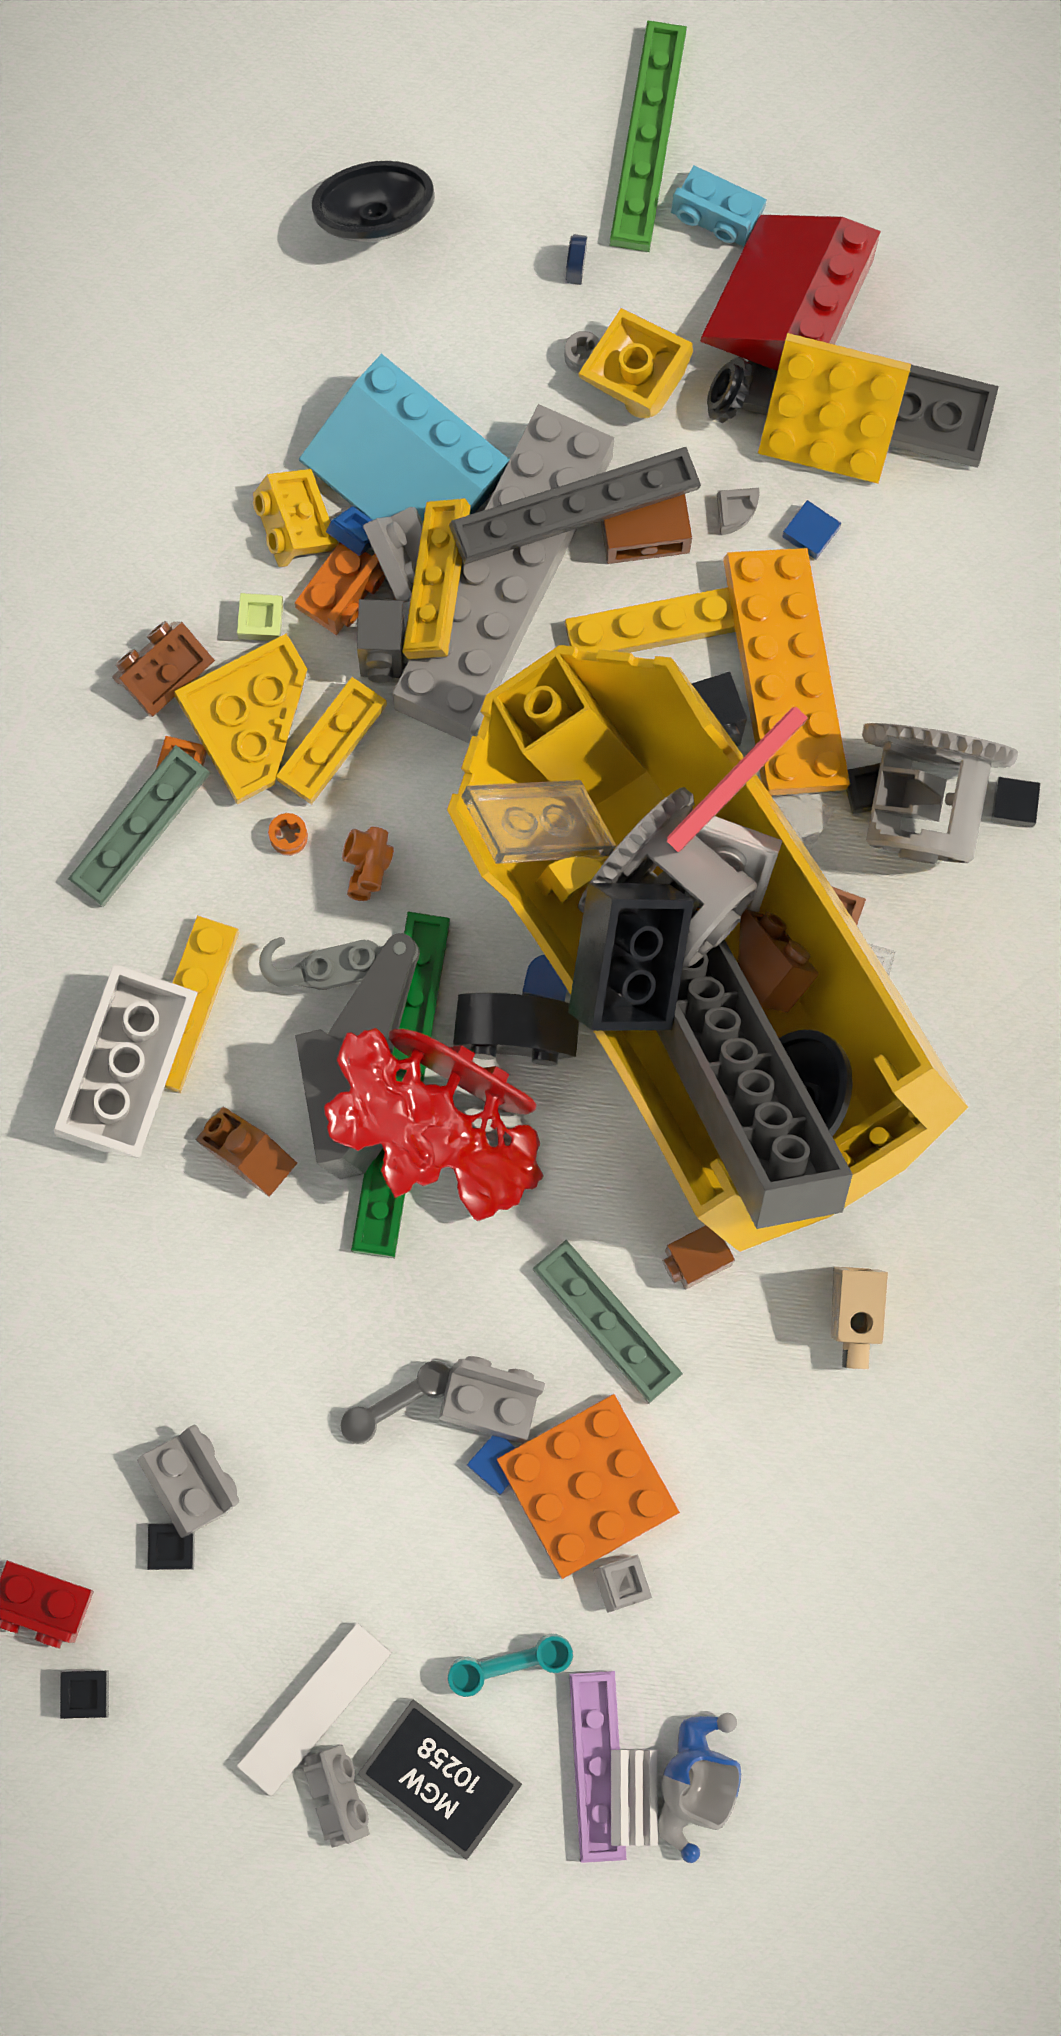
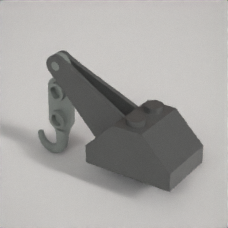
(376, 1003)

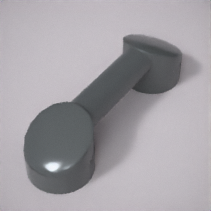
(360, 1424)

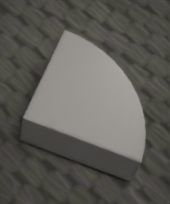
(736, 508)

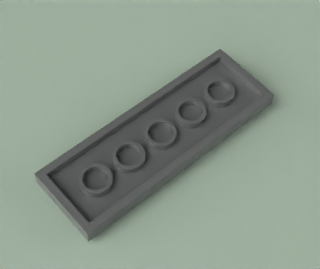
(936, 417)

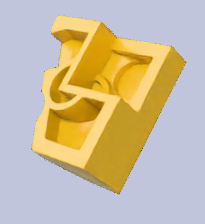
(569, 876)

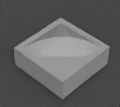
(622, 1583)

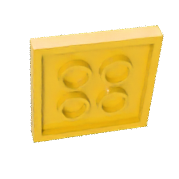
(833, 408)

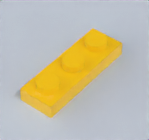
(331, 740)

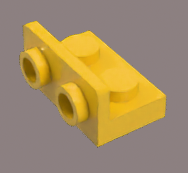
(293, 515)

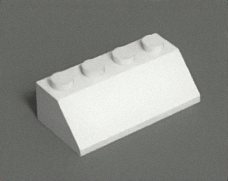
(125, 1062)

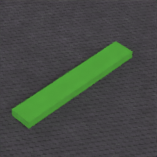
(648, 136)

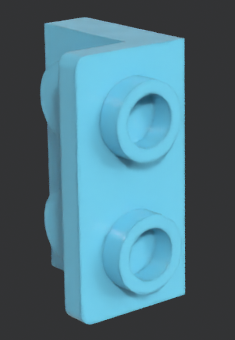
(717, 206)

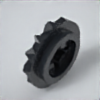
(729, 389)

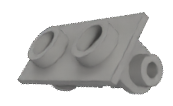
(346, 1815)

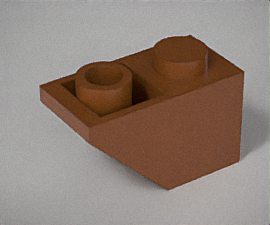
(772, 961)
(246, 1151)

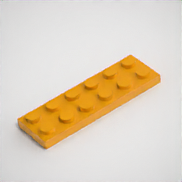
(786, 667)

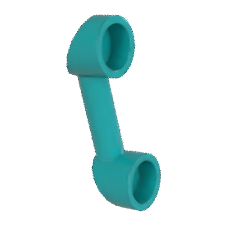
(468, 1675)

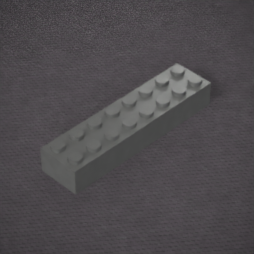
(752, 1097)

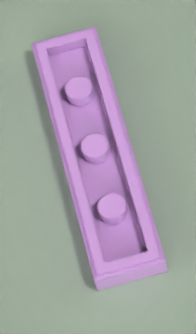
(594, 1737)

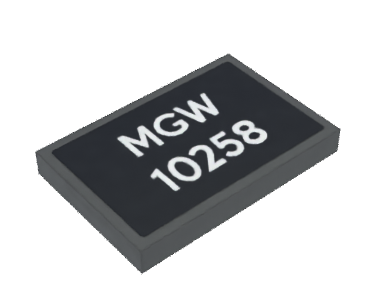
(440, 1779)

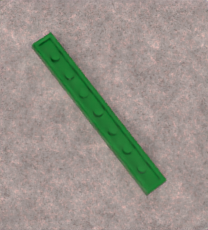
(378, 1209)

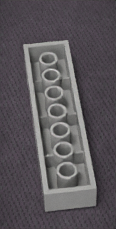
(503, 590)

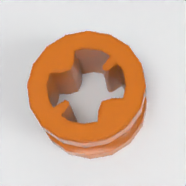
(282, 845)

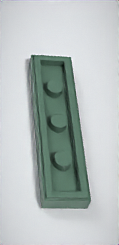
(139, 825)
(607, 1321)

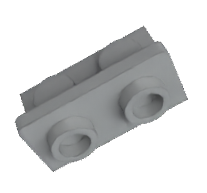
(397, 547)
(490, 1399)
(189, 1481)

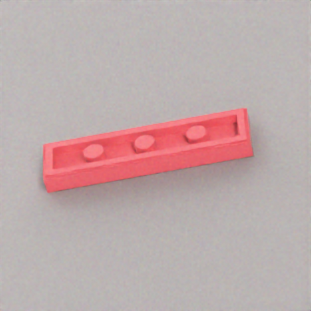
(736, 779)

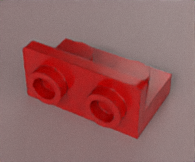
(42, 1604)

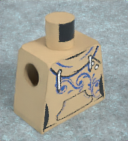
(856, 1292)

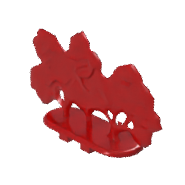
(423, 1126)

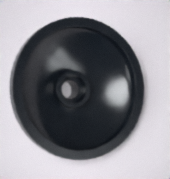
(373, 200)
(824, 1072)

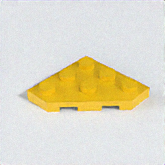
(247, 714)

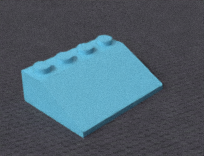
(400, 448)

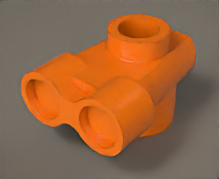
(371, 858)

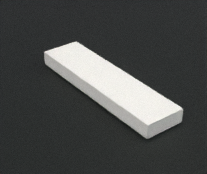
(314, 1709)

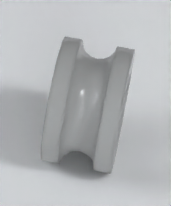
(580, 338)

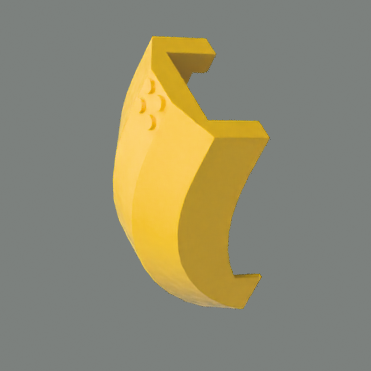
(633, 739)

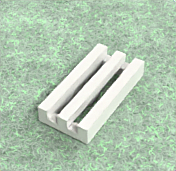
(640, 1797)

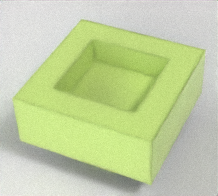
(260, 617)

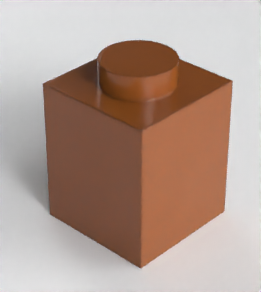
(697, 1257)

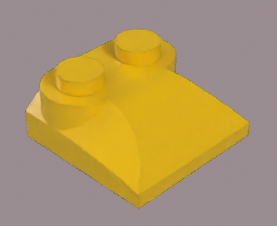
(637, 363)

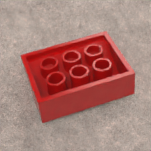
(794, 280)

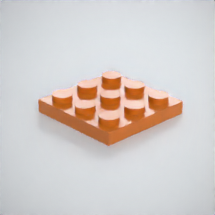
(587, 1486)

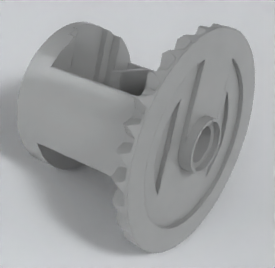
(920, 794)
(693, 871)

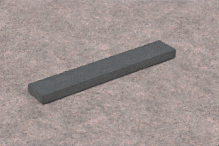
(574, 505)

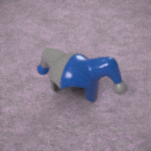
(698, 1783)

